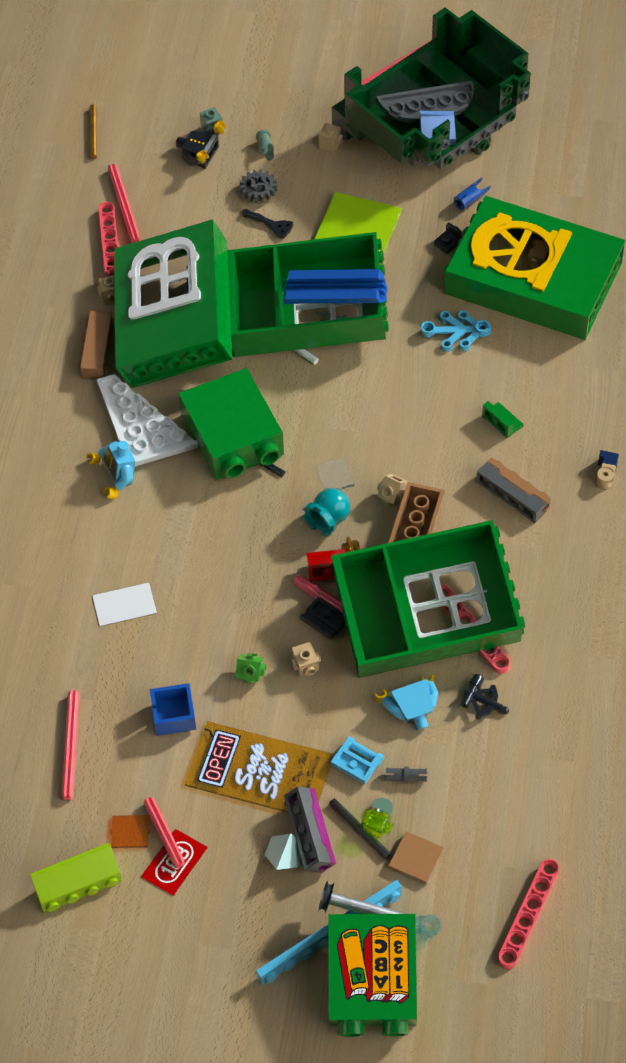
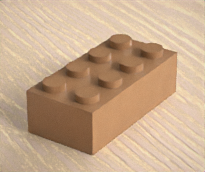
(418, 512)

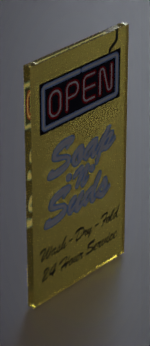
(255, 766)

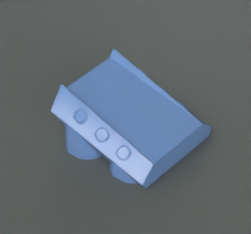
(432, 119)

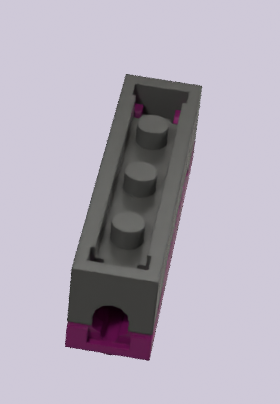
(309, 829)

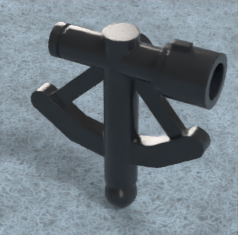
(473, 695)

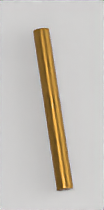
(93, 132)

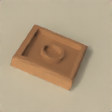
(416, 858)

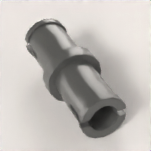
(406, 774)

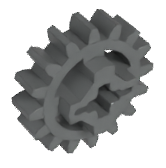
(258, 185)

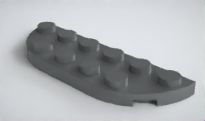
(408, 104)

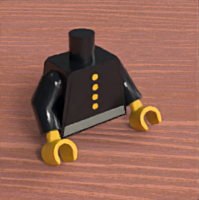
(201, 146)

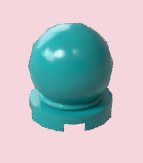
(327, 510)

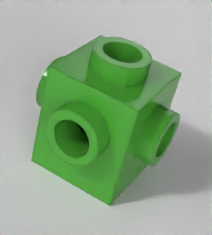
(250, 667)

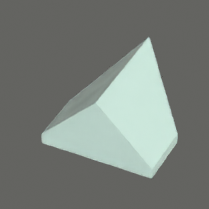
(284, 852)

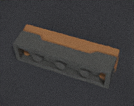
(513, 490)

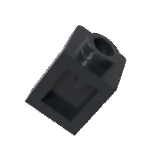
(449, 239)

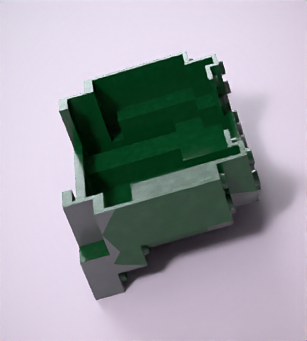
(458, 53)

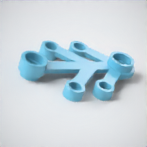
(457, 329)

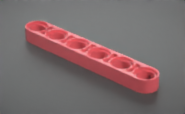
(108, 230)
(491, 658)
(526, 912)

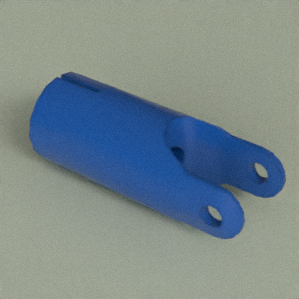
(469, 195)

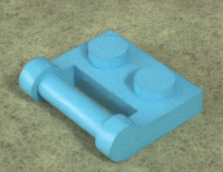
(355, 765)

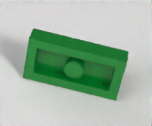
(501, 418)

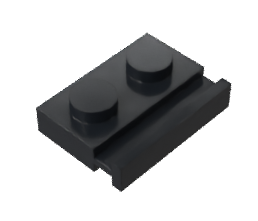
(323, 618)

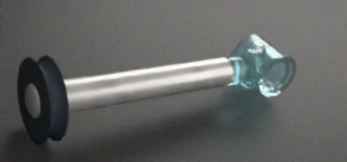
(362, 907)

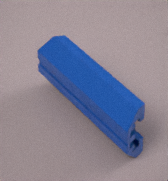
(334, 286)

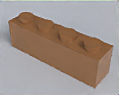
(96, 345)

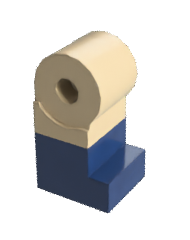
(606, 474)

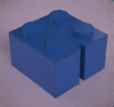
(173, 709)

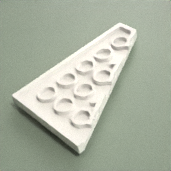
(140, 424)

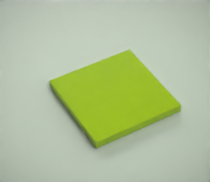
(358, 215)

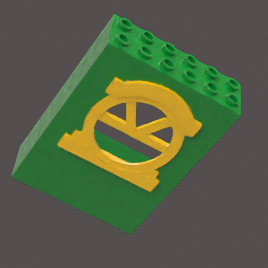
(556, 295)

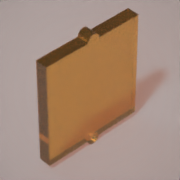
(130, 831)

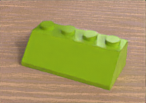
(76, 878)

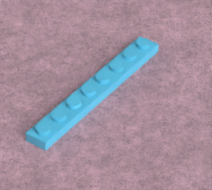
(319, 939)

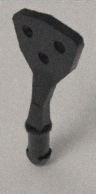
(282, 232)

